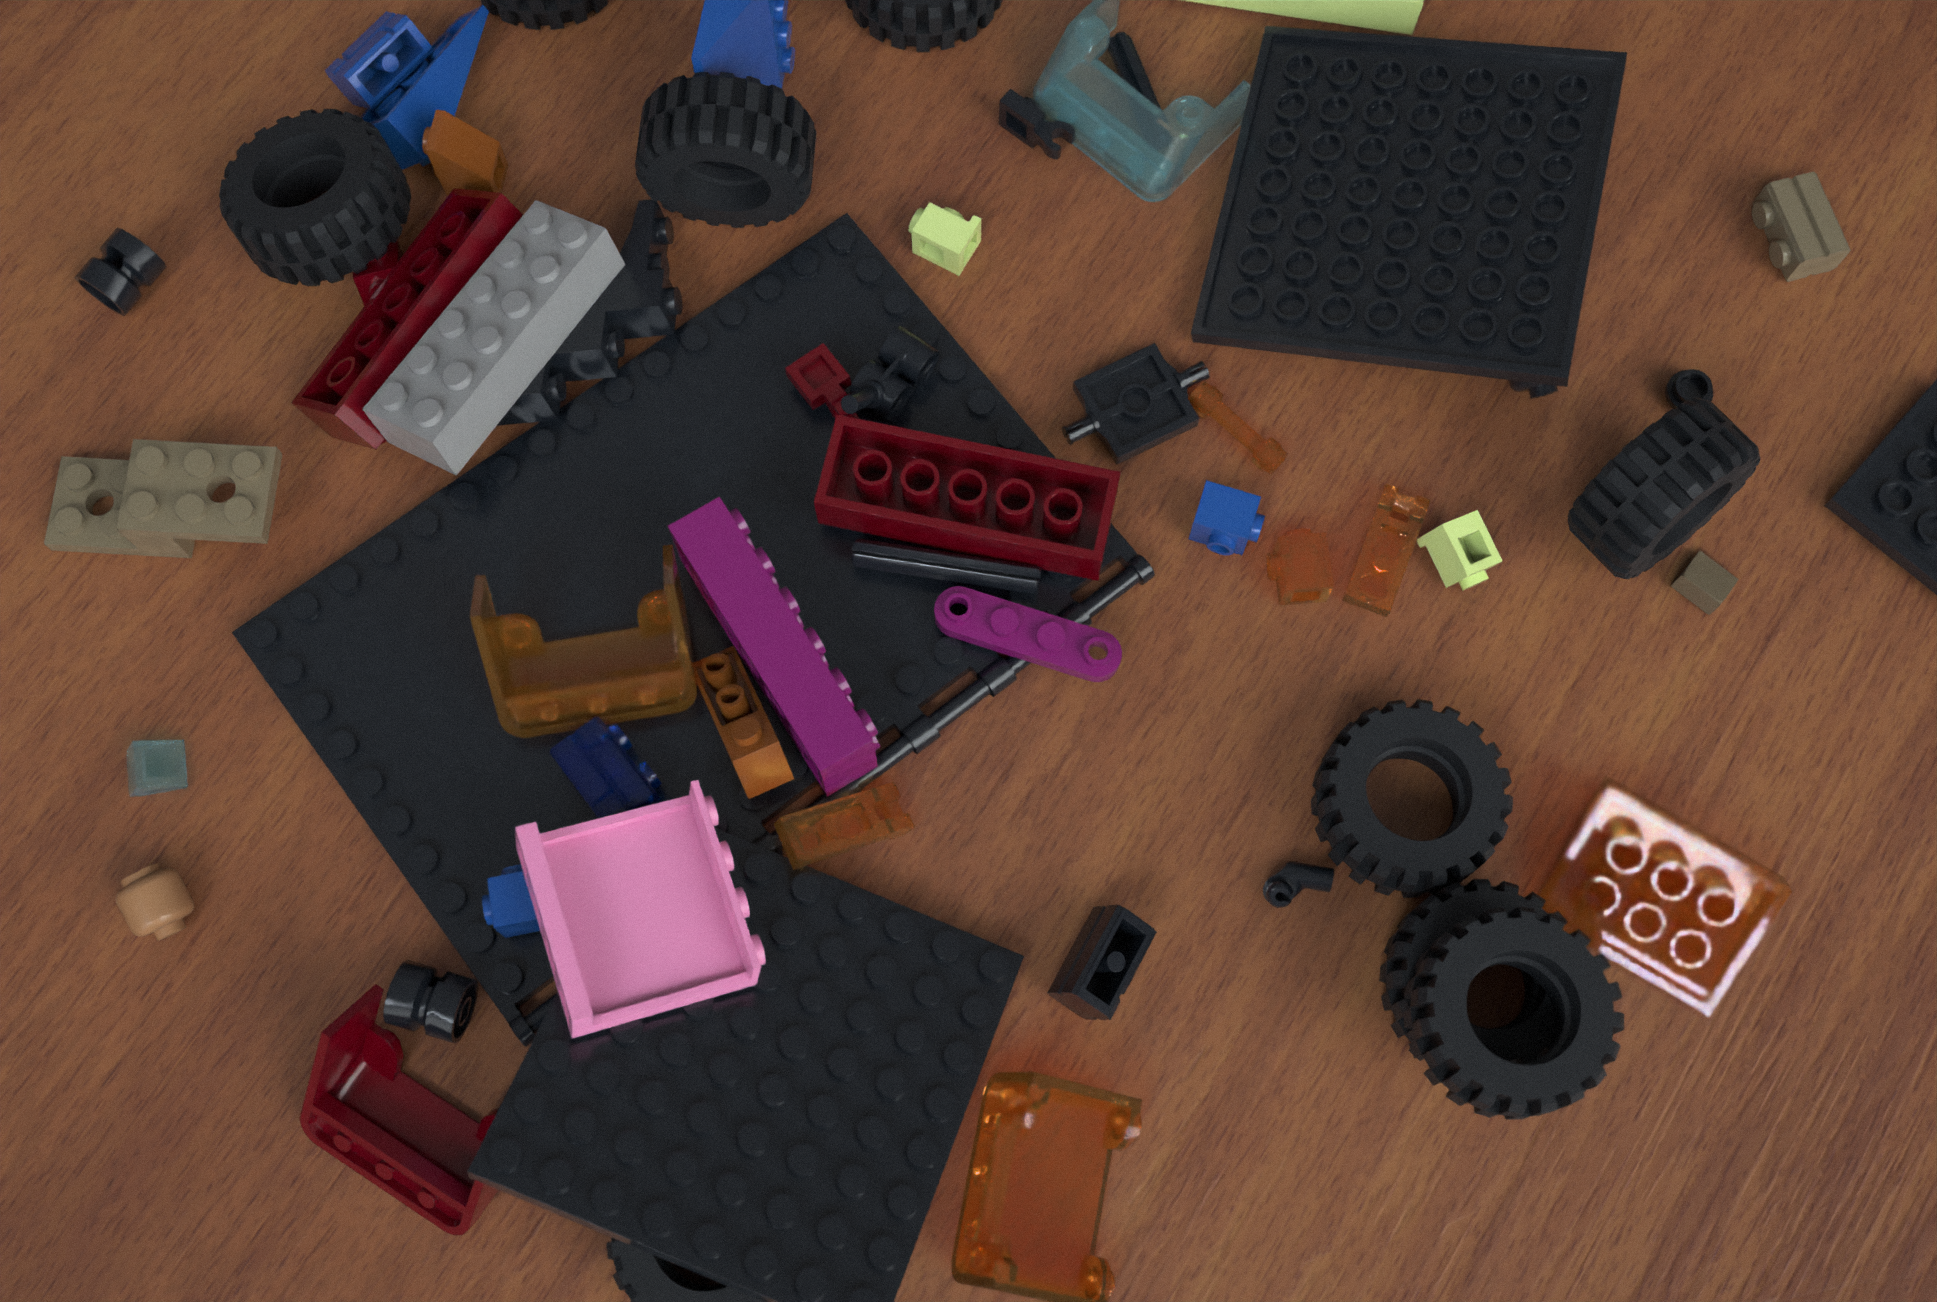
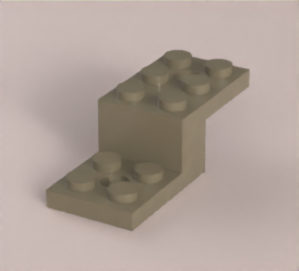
(164, 499)

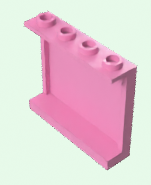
(639, 912)

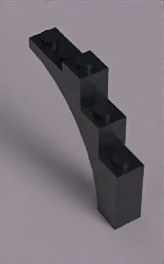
(634, 305)

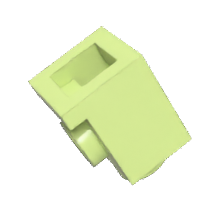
(944, 237)
(1462, 550)

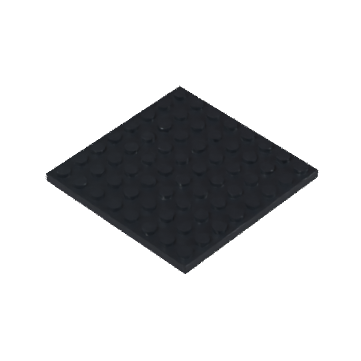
(1413, 203)
(778, 1124)

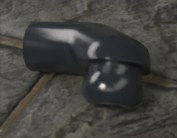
(1293, 878)

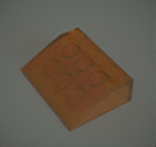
(1662, 895)

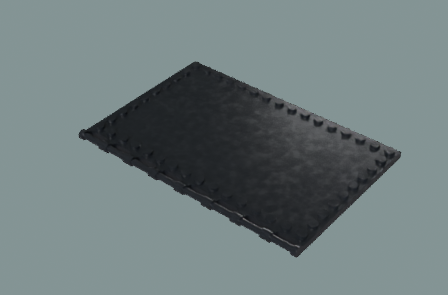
(573, 534)

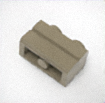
(1800, 227)

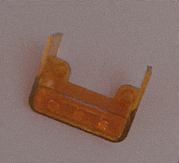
(607, 675)

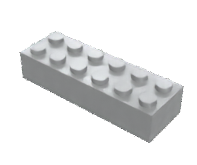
(495, 336)

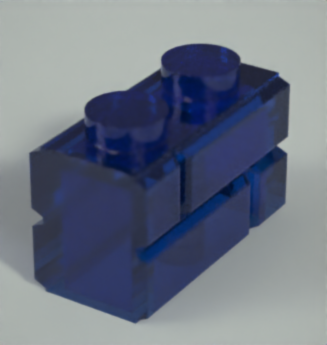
(603, 771)

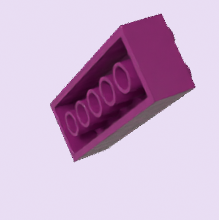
(775, 647)

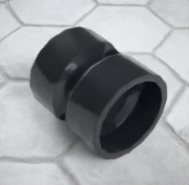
(120, 271)
(424, 999)

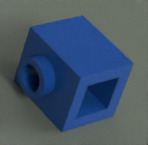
(1226, 519)
(509, 904)

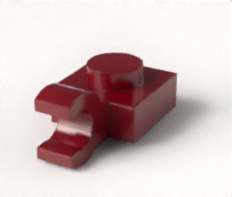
(820, 380)

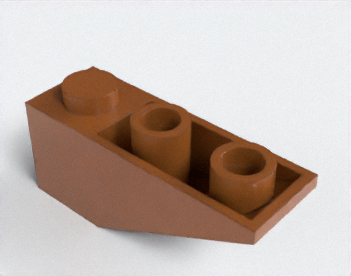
(742, 722)

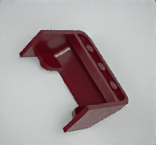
(390, 1124)

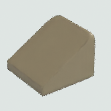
(1705, 583)

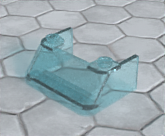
(1118, 125)

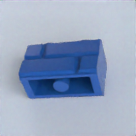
(379, 60)

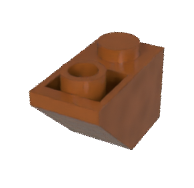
(463, 155)

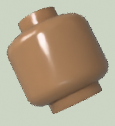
(155, 902)

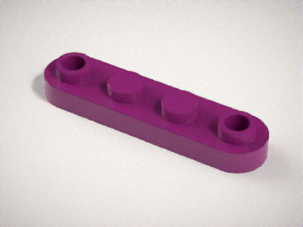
(1027, 634)

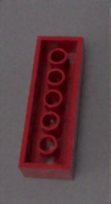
(402, 311)
(966, 497)

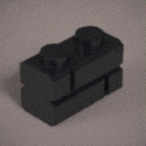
(1102, 962)

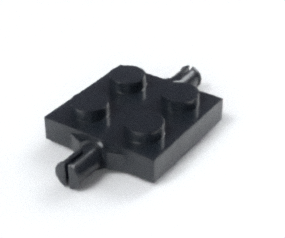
(1135, 403)

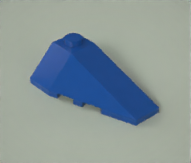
(429, 87)

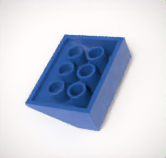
(745, 40)

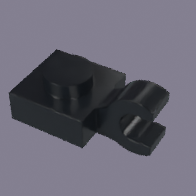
(1027, 122)

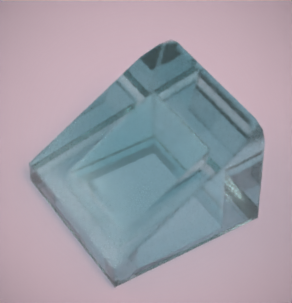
(156, 767)

